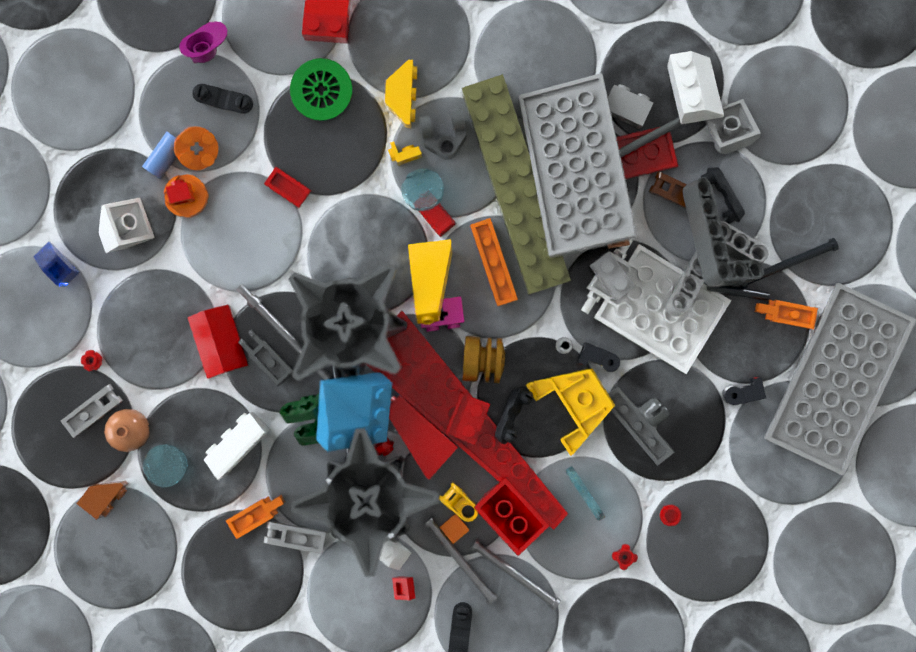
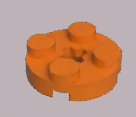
(187, 139)
(192, 208)

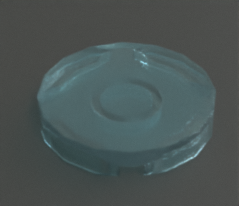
(422, 189)
(165, 465)

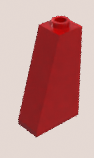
(423, 439)

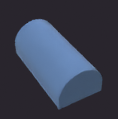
(161, 156)

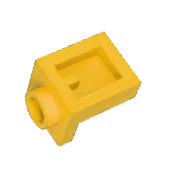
(407, 155)

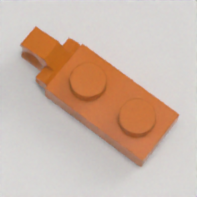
(789, 313)
(254, 516)

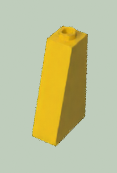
(429, 275)

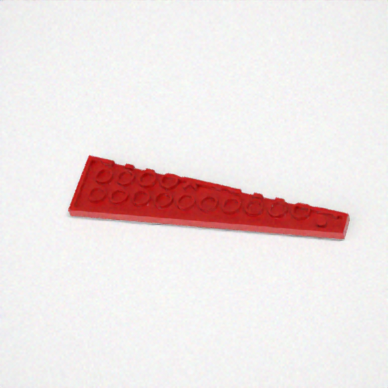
(435, 391)

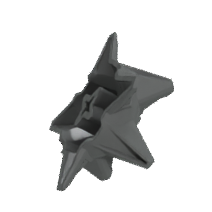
(346, 324)
(379, 519)

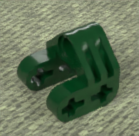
(300, 411)

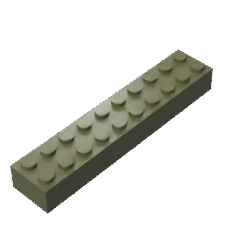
(513, 181)

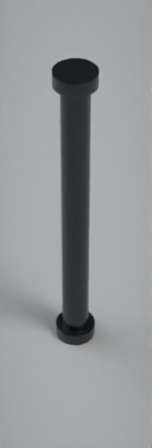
(831, 245)

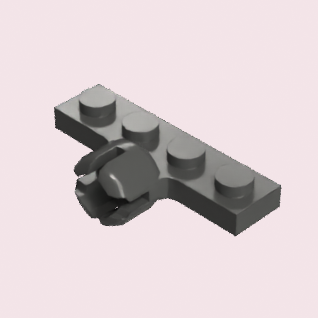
(643, 423)

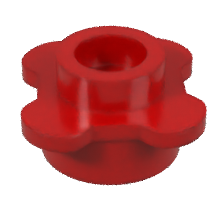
(618, 556)

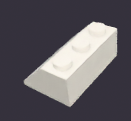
(694, 87)
(235, 444)

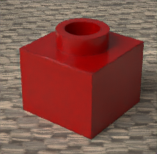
(179, 193)

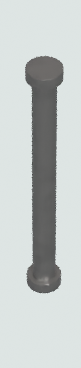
(515, 574)
(490, 597)

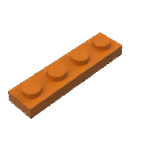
(493, 262)

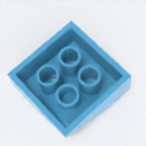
(352, 405)

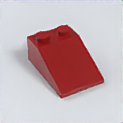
(326, 20)

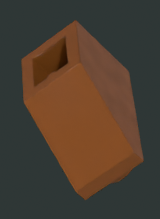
(100, 497)

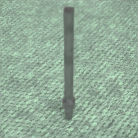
(254, 302)

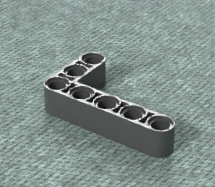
(710, 241)

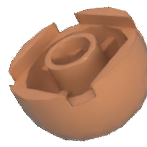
(127, 430)

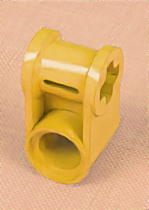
(458, 502)

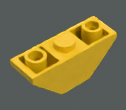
(400, 93)

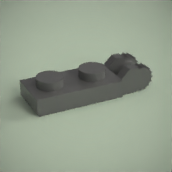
(267, 359)

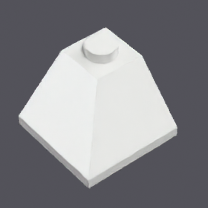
(124, 225)

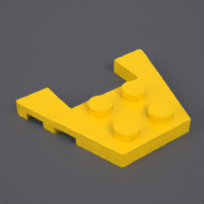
(582, 397)

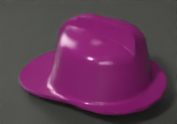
(203, 43)

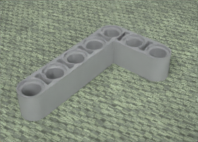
(695, 278)

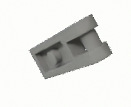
(91, 411)
(295, 537)

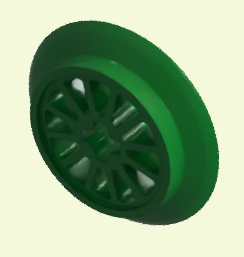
(313, 67)

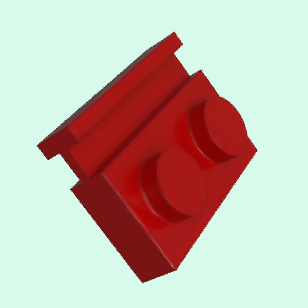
(467, 418)

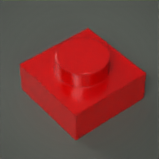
(403, 588)

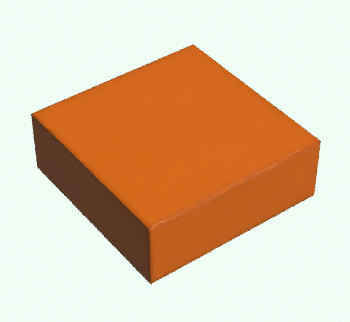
(454, 528)

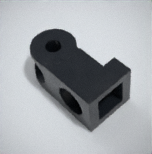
(607, 360)
(744, 394)

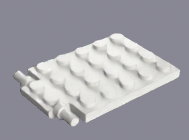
(643, 312)

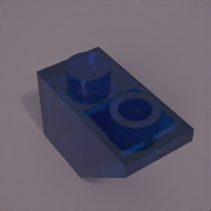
(55, 265)

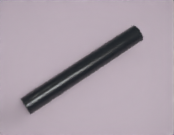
(737, 291)

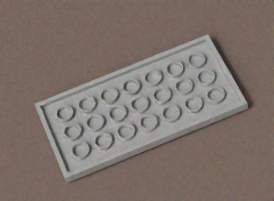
(577, 166)
(840, 379)

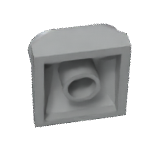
(733, 130)

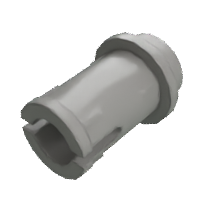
(560, 341)

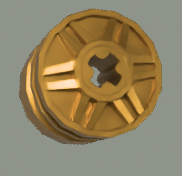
(483, 359)

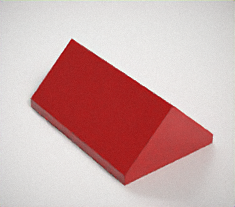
(217, 341)
(511, 516)

